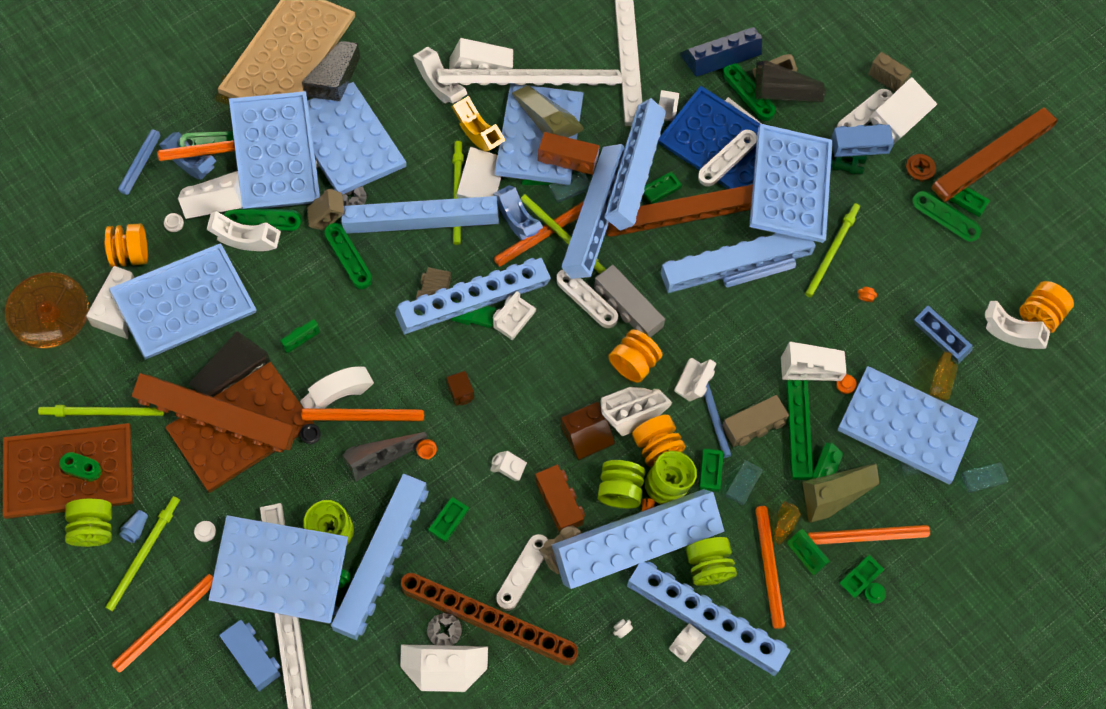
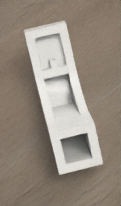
(428, 63)
(240, 236)
(1014, 331)
(337, 385)

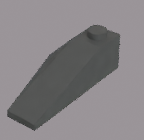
(375, 455)

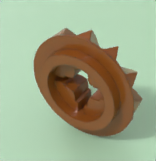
(926, 163)

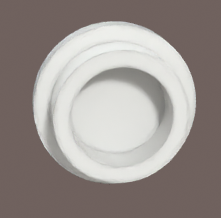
(173, 222)
(205, 531)
(622, 628)

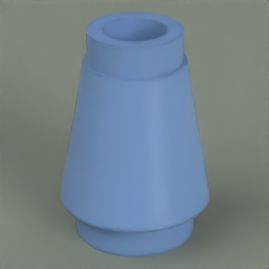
(133, 527)

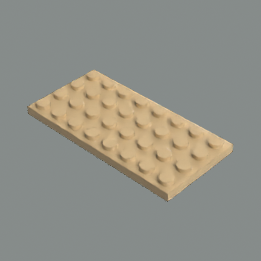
(287, 48)

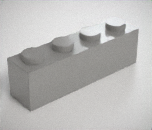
(628, 301)

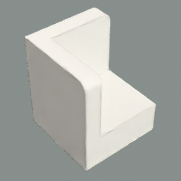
(669, 103)

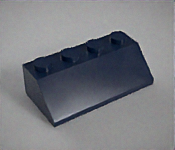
(723, 51)

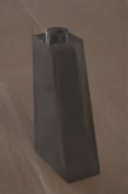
(333, 73)
(782, 84)
(229, 365)

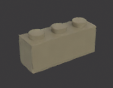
(755, 421)

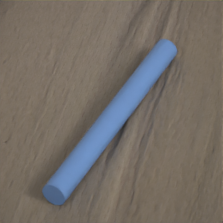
(716, 422)

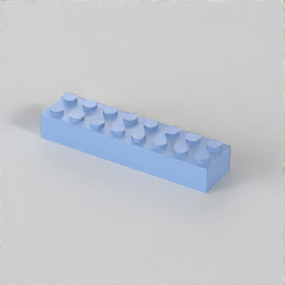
(637, 538)

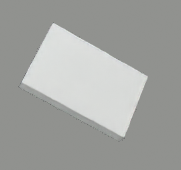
(479, 175)

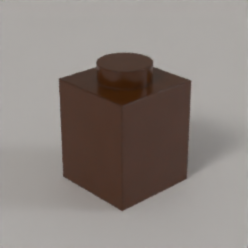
(460, 388)

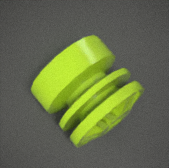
(670, 477)
(621, 484)
(329, 514)
(88, 522)
(711, 561)

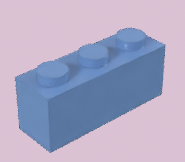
(862, 140)
(943, 334)
(251, 654)

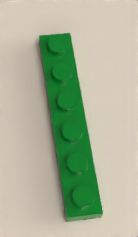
(799, 430)

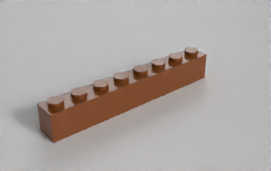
(215, 412)

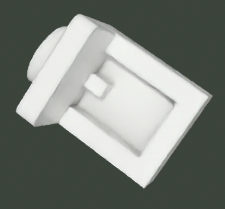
(508, 465)
(687, 642)

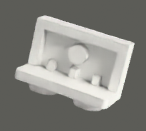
(513, 316)
(694, 379)

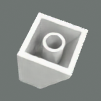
(903, 109)

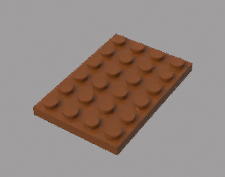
(219, 455)
(38, 484)

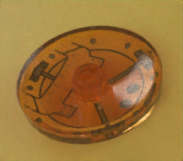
(46, 310)

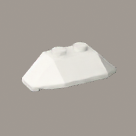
(632, 407)
(444, 666)

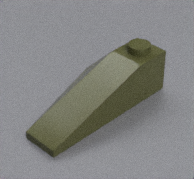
(547, 114)
(833, 492)

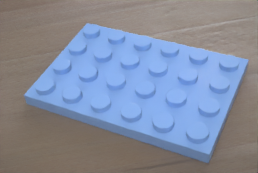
(351, 141)
(274, 150)
(519, 152)
(791, 183)
(182, 301)
(908, 425)
(278, 569)

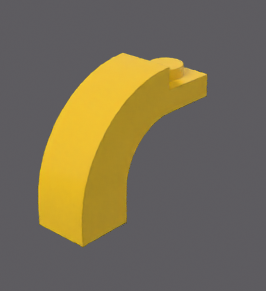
(478, 131)

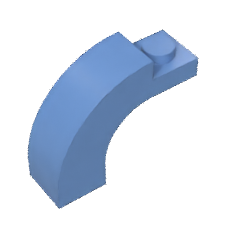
(195, 166)
(515, 213)

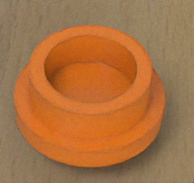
(867, 294)
(847, 384)
(426, 448)

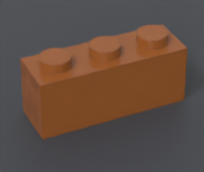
(568, 153)
(559, 498)

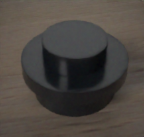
(310, 434)

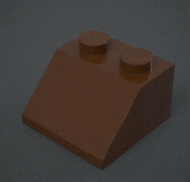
(587, 431)

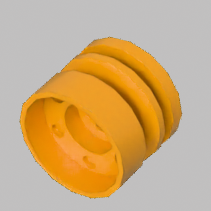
(121, 245)
(1047, 304)
(635, 356)
(657, 437)

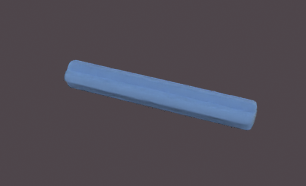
(139, 162)
(759, 272)

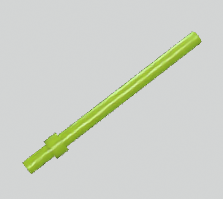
(457, 160)
(847, 221)
(554, 226)
(62, 410)
(164, 517)

